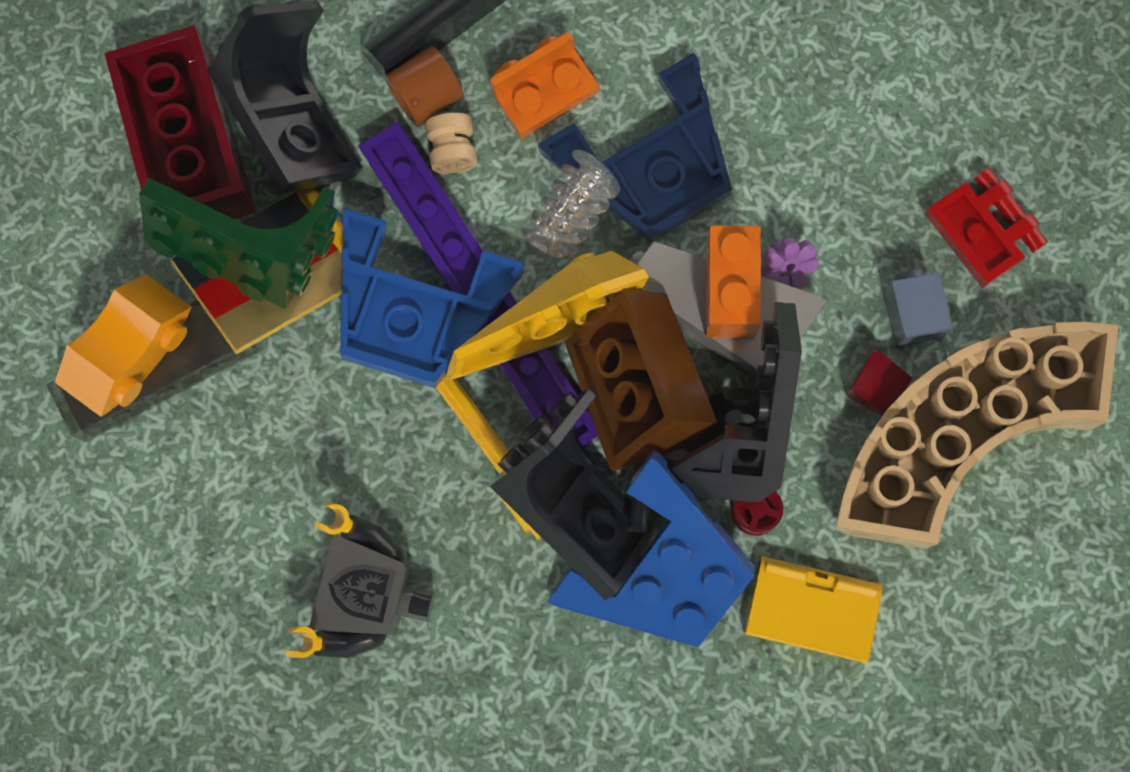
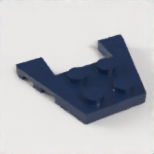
(667, 172)

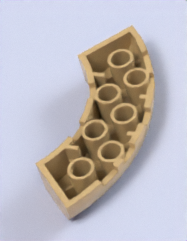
(964, 410)

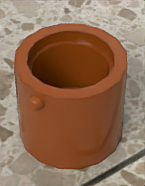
(424, 86)

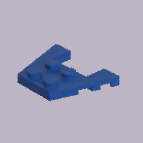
(405, 323)
(682, 577)

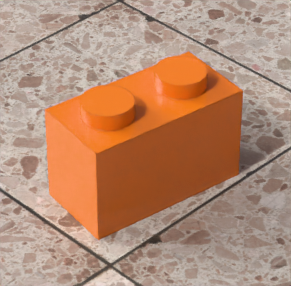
(733, 282)

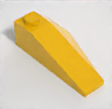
(549, 312)

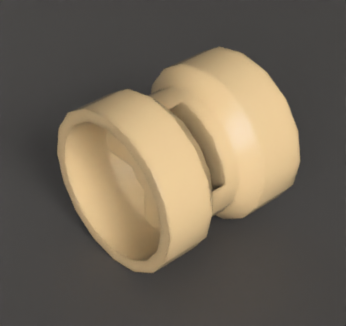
(451, 143)

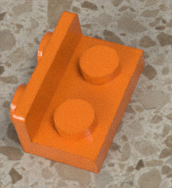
(542, 84)

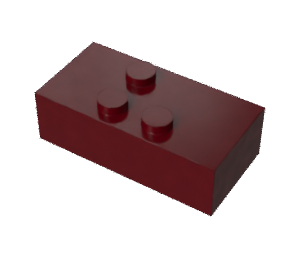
(179, 121)

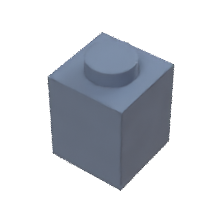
(917, 307)

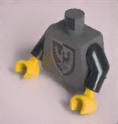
(360, 591)

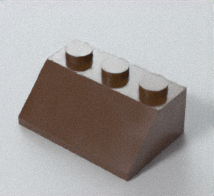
(641, 377)

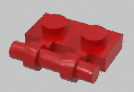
(975, 233)

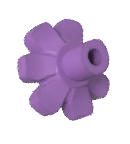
(789, 261)

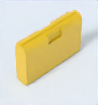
(814, 609)

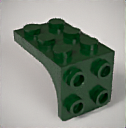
(259, 261)

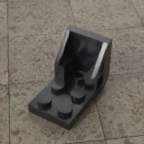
(748, 458)

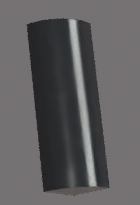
(422, 26)

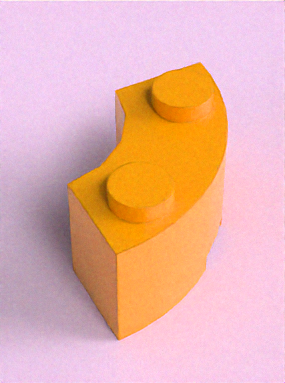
(123, 345)

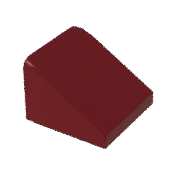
(879, 383)

